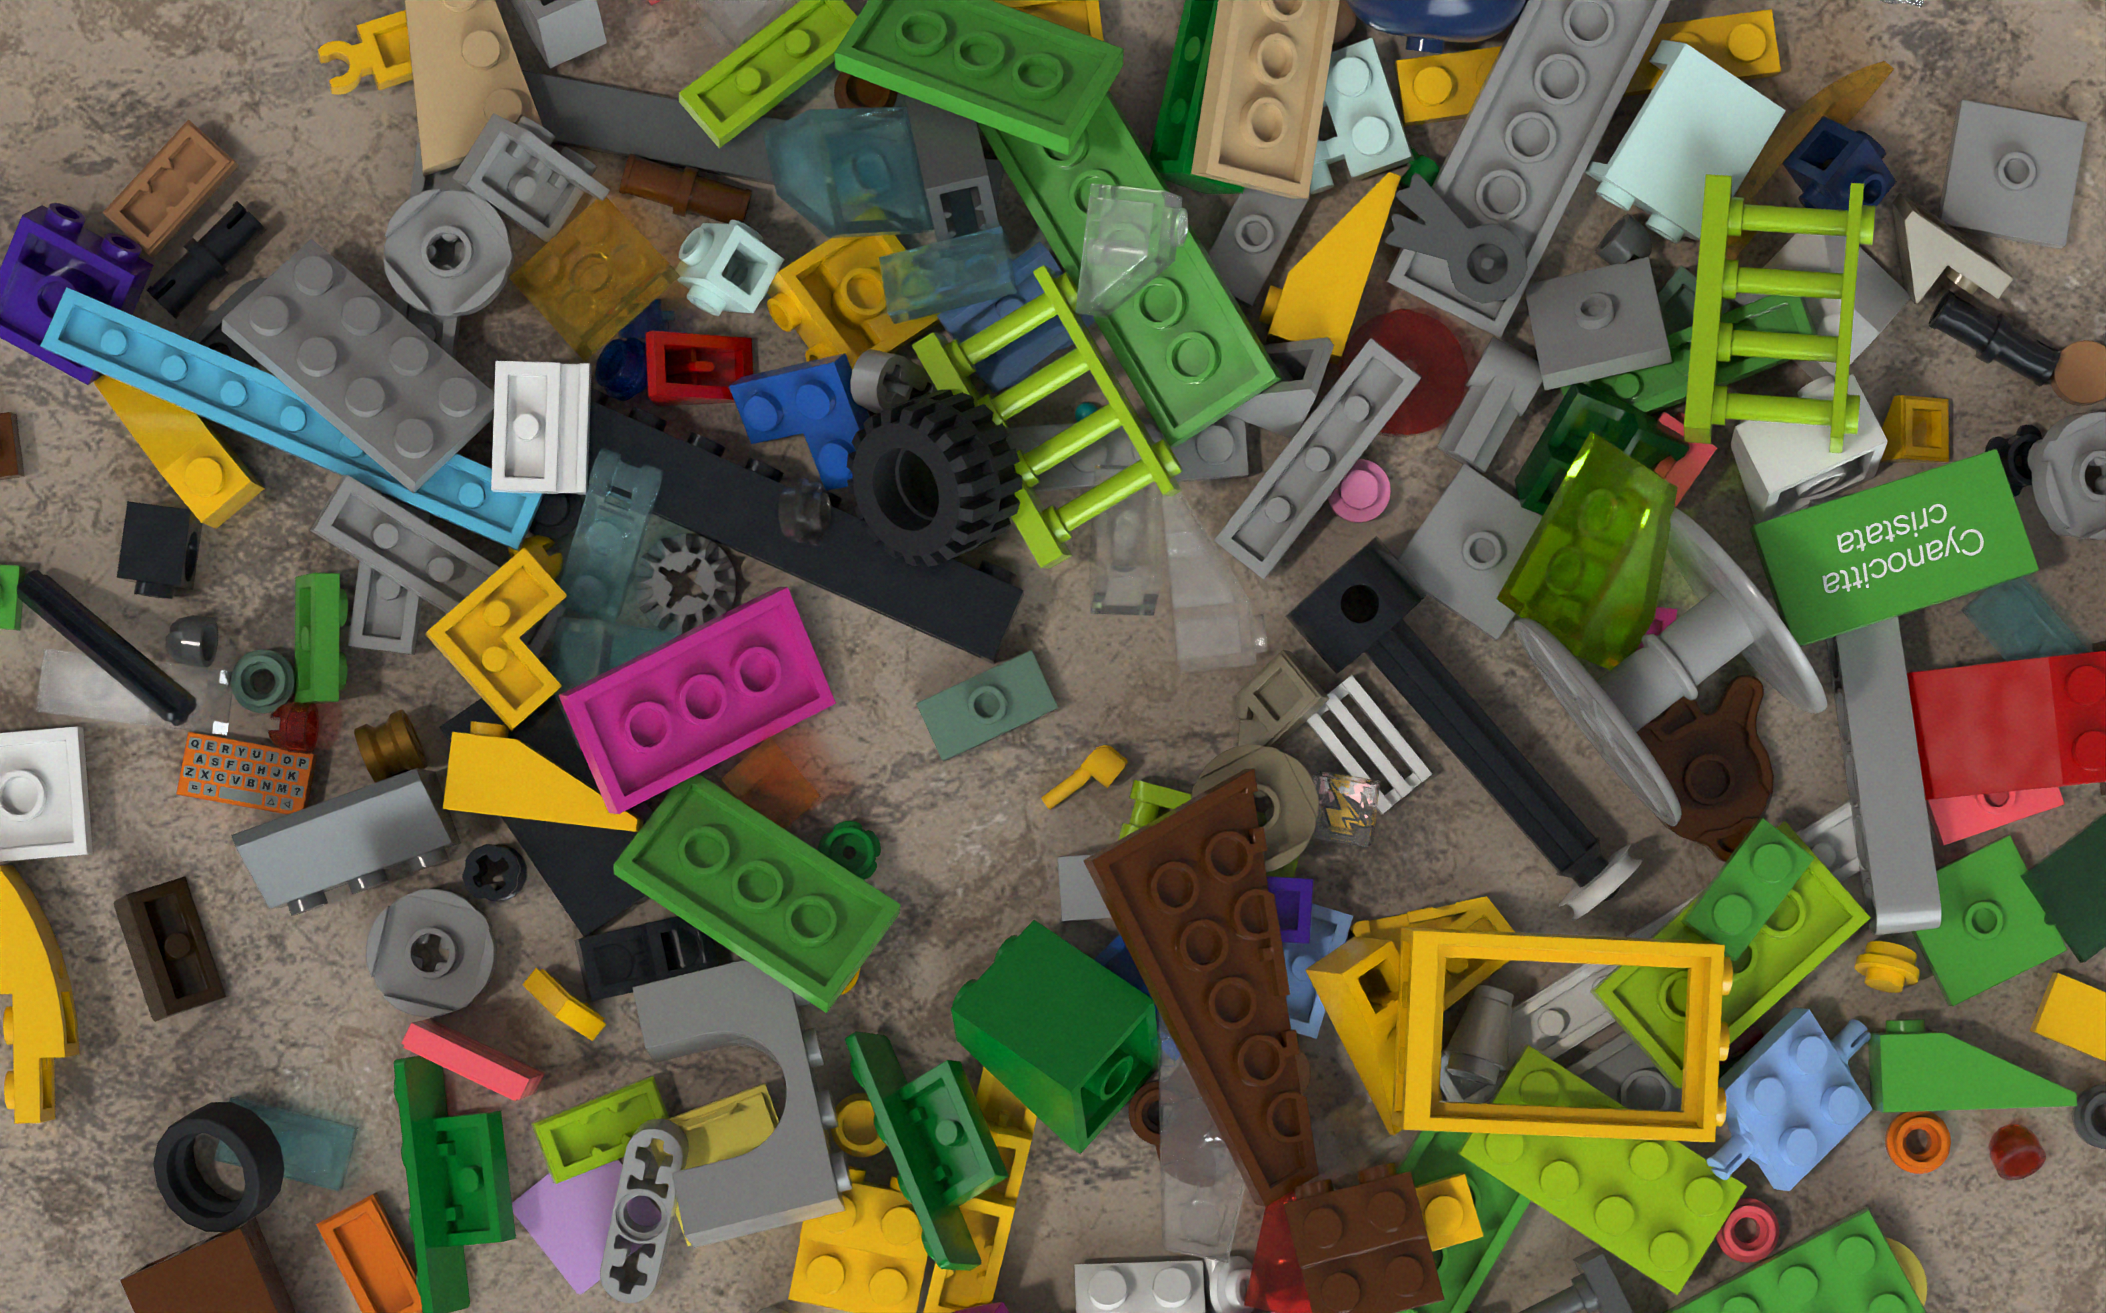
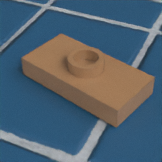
(170, 189)

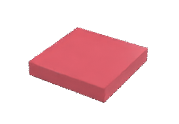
(472, 1059)

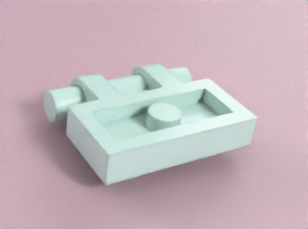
(1363, 116)

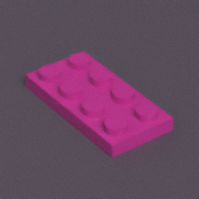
(697, 700)

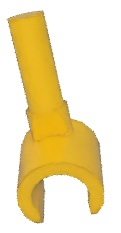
(1102, 764)

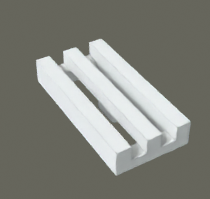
(1400, 786)

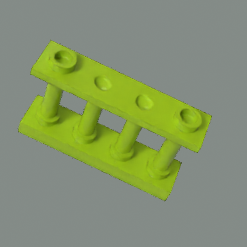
(1723, 278)
(1050, 528)

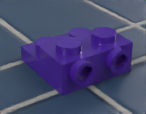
(56, 253)

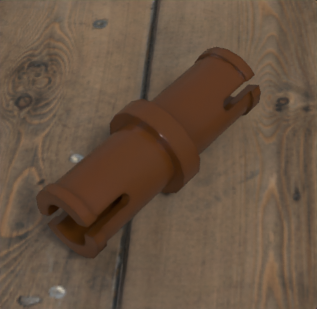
(684, 190)

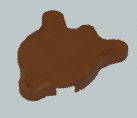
(1714, 765)

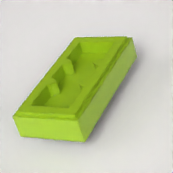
(597, 1128)

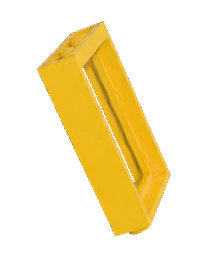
(1421, 1027)

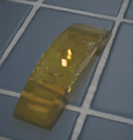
(1837, 101)

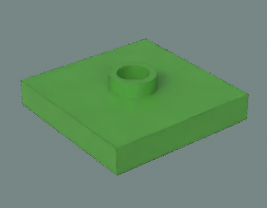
(1987, 923)

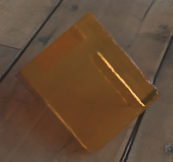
(772, 784)

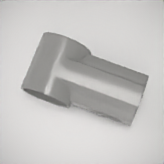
(1497, 393)

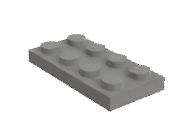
(361, 365)

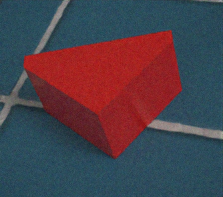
(695, 367)

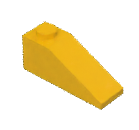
(1330, 279)
(185, 452)
(516, 780)

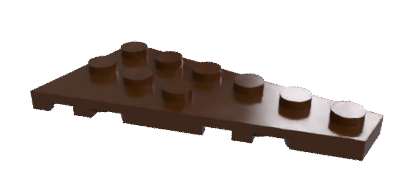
(1212, 956)

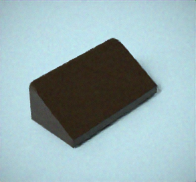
(169, 948)

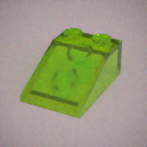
(1597, 555)

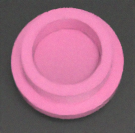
(1361, 493)

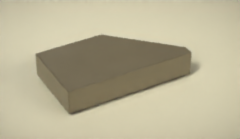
(1277, 702)

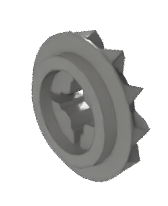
(678, 554)

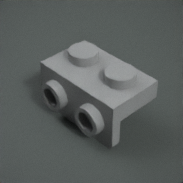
(526, 177)

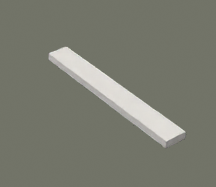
(1568, 1011)

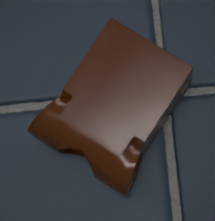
(212, 1276)

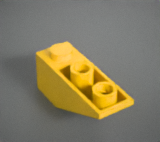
(1361, 999)

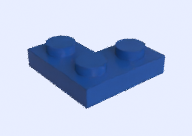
(806, 400)

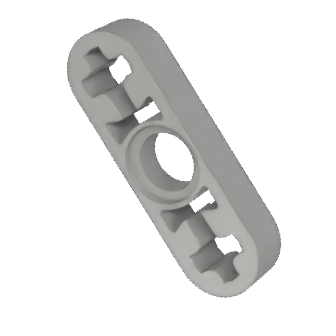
(617, 1249)

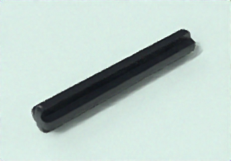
(106, 648)

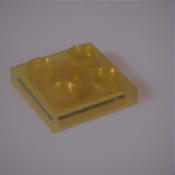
(594, 277)

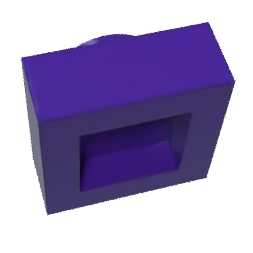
(1293, 906)

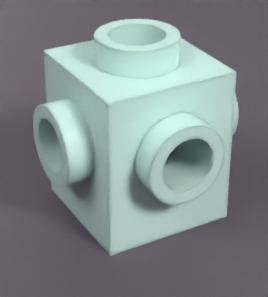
(726, 267)

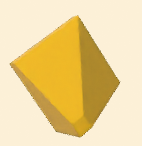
(1917, 430)

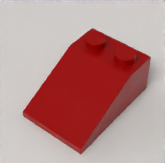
(2011, 725)

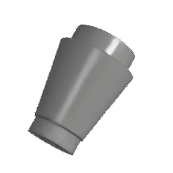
(1482, 1037)

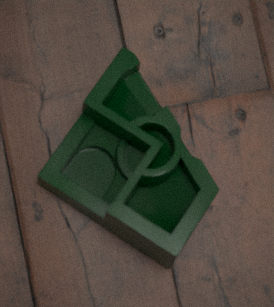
(1578, 414)

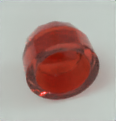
(297, 727)
(2016, 1152)

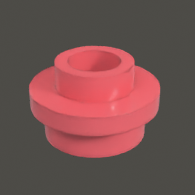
(1764, 1239)

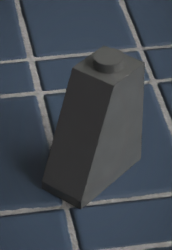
(952, 170)

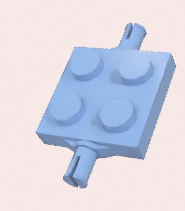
(1791, 1099)

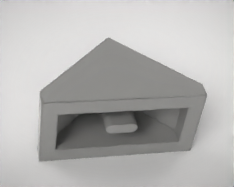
(1288, 401)

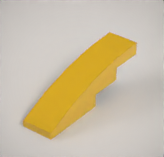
(992, 1211)

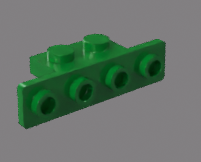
(935, 1141)
(453, 1182)

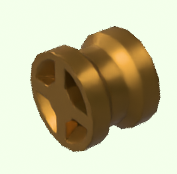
(390, 747)

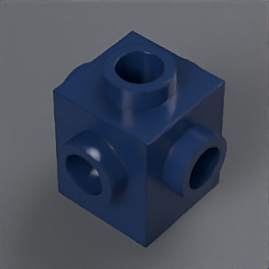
(1832, 160)

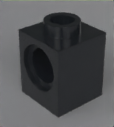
(159, 549)

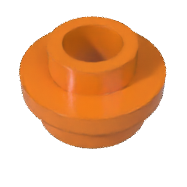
(1937, 1144)

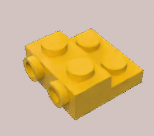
(839, 300)
(864, 1255)

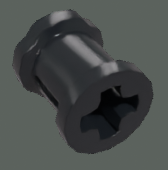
(475, 868)

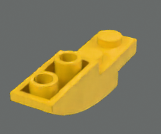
(43, 1008)

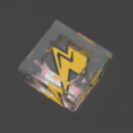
(1346, 808)

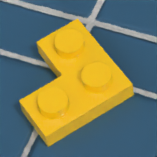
(485, 635)

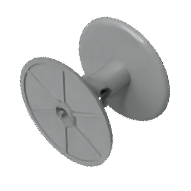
(1725, 622)

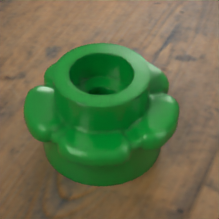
(864, 842)

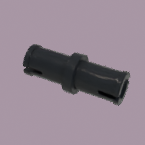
(206, 260)
(1994, 338)

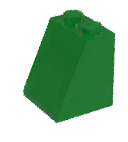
(1059, 1032)

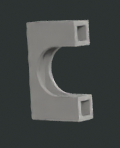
(794, 1170)

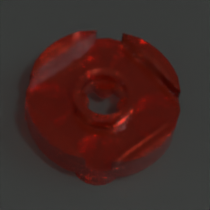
(1438, 361)

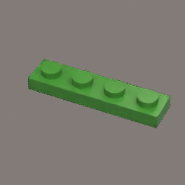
(1666, 384)

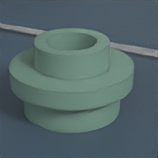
(243, 681)

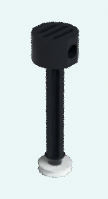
(1454, 716)

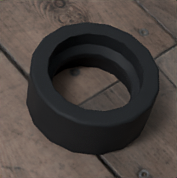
(183, 1184)

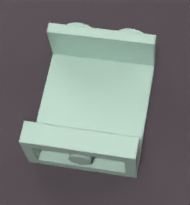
(1689, 127)

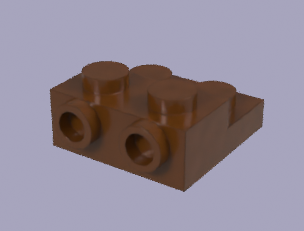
(1364, 1244)

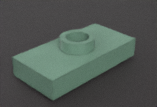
(987, 705)

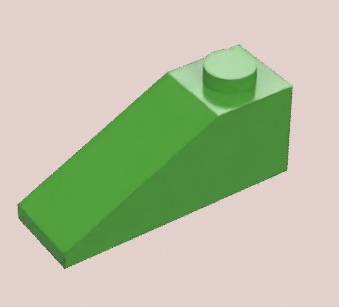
(1942, 1073)

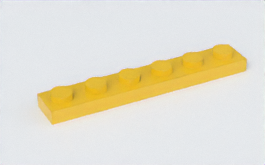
(1447, 84)

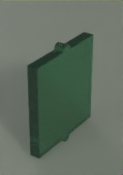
(2073, 889)

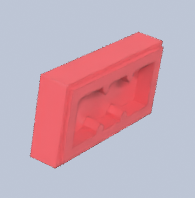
(1970, 815)

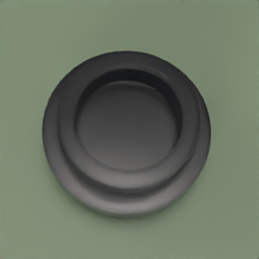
(557, 515)

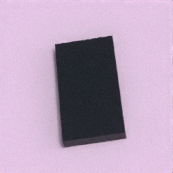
(570, 857)

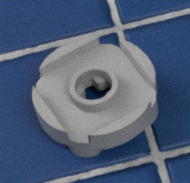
(453, 216)
(2059, 476)
(401, 973)

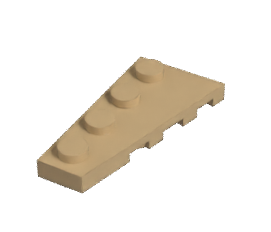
(461, 76)

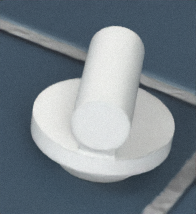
(1227, 1285)

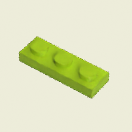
(767, 68)

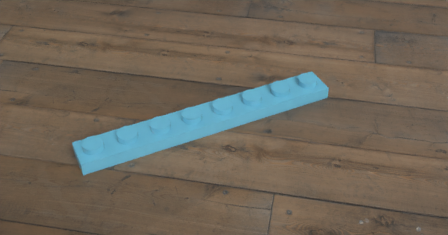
(270, 413)

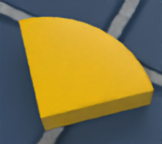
(564, 1005)

